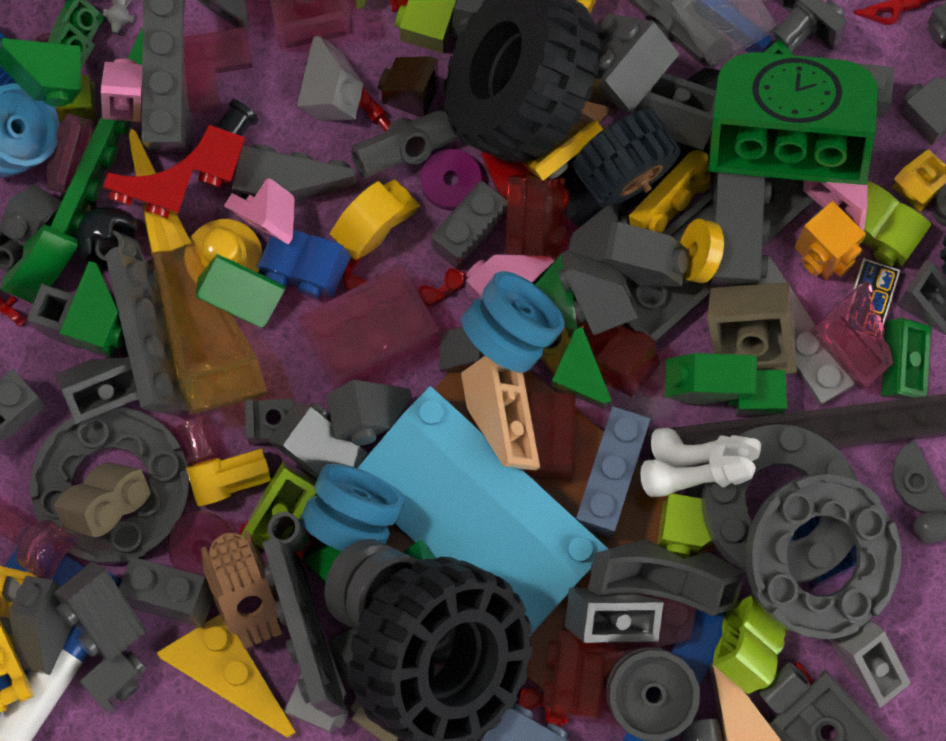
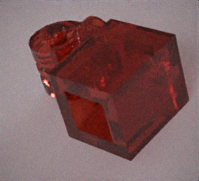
(623, 357)

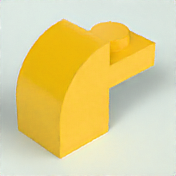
(372, 216)

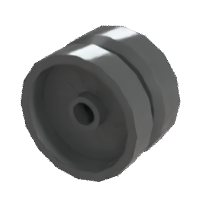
(358, 575)
(676, 696)

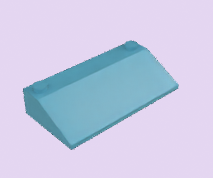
(479, 509)

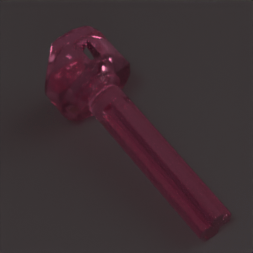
(39, 545)

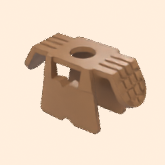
(235, 573)

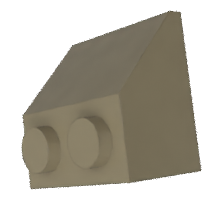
(755, 323)

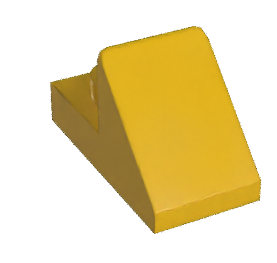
(921, 179)

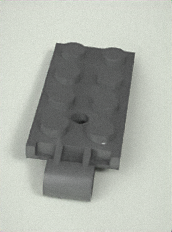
(142, 324)
(299, 612)
(808, 707)

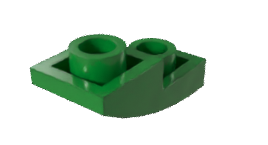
(77, 26)
(41, 263)

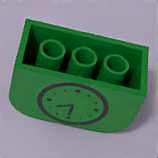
(794, 118)

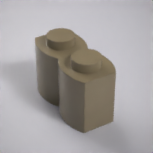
(102, 499)

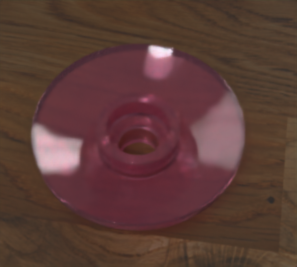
(190, 535)

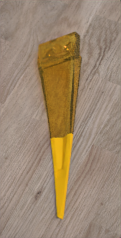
(204, 341)

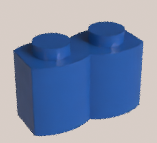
(306, 263)

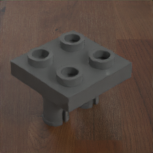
(811, 18)

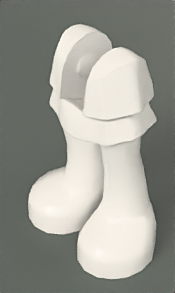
(672, 468)

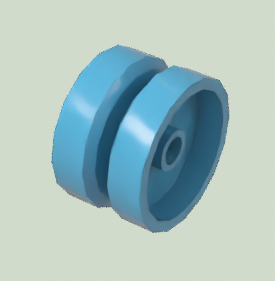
(26, 130)
(512, 321)
(350, 507)

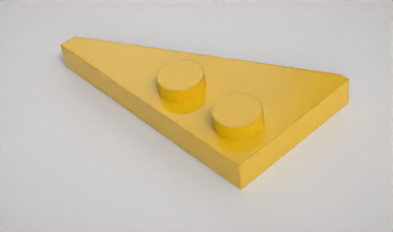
(224, 666)

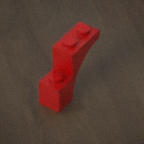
(163, 192)

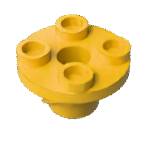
(229, 240)

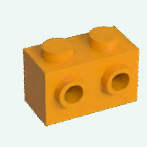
(830, 242)

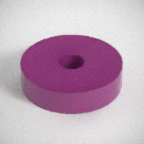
(445, 163)

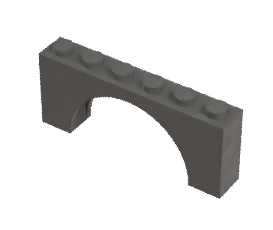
(165, 104)

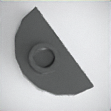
(915, 481)

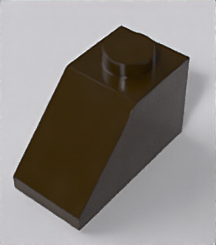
(410, 84)

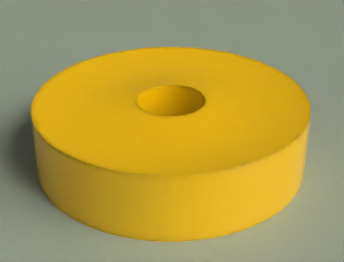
(705, 249)

